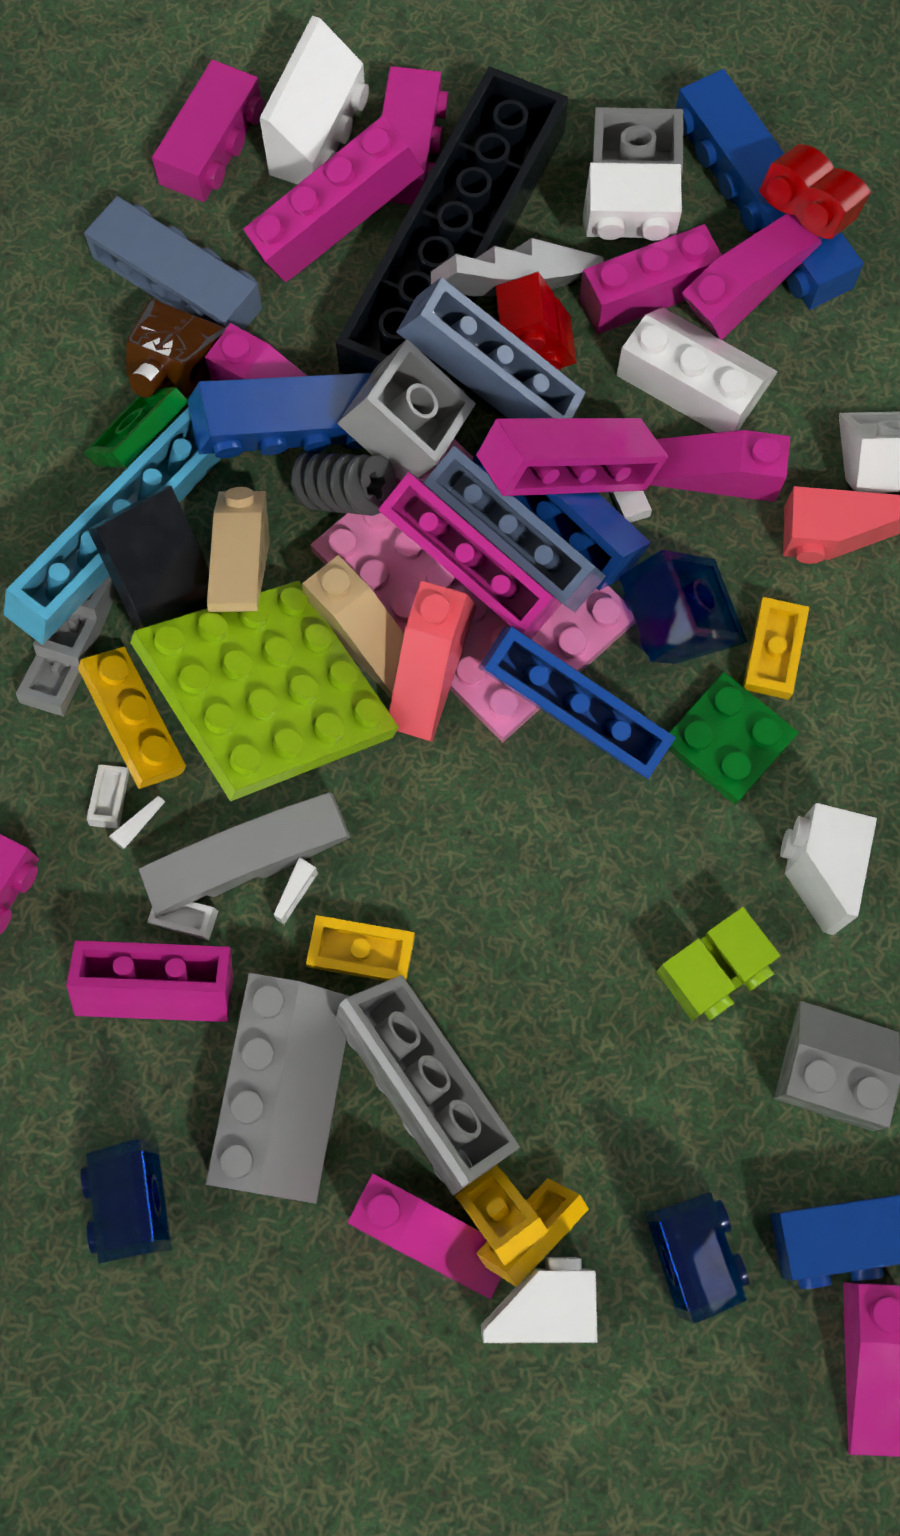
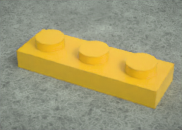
(131, 717)

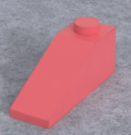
(836, 522)
(429, 658)

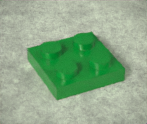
(135, 428)
(730, 738)

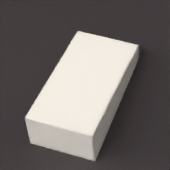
(632, 505)
(108, 796)
(131, 828)
(299, 882)
(190, 919)

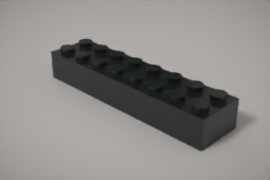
(462, 207)

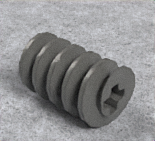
(342, 482)

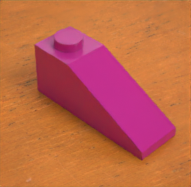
(748, 274)
(244, 356)
(726, 464)
(423, 1234)
(872, 1367)

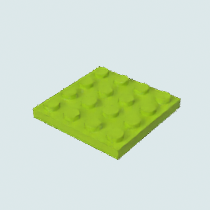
(263, 690)

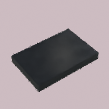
(153, 559)

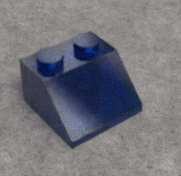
(681, 607)
(126, 1201)
(697, 1256)

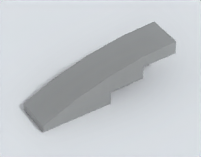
(500, 265)
(54, 671)
(243, 853)

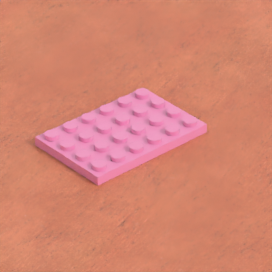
(396, 565)

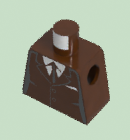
(169, 350)

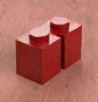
(537, 318)

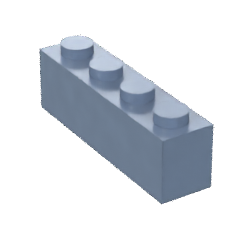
(171, 266)
(487, 356)
(514, 530)

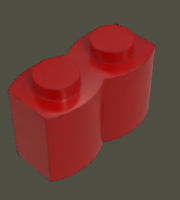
(814, 191)

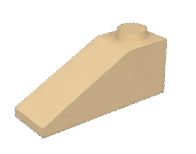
(238, 550)
(357, 620)

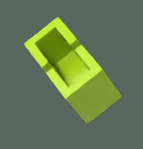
(718, 964)

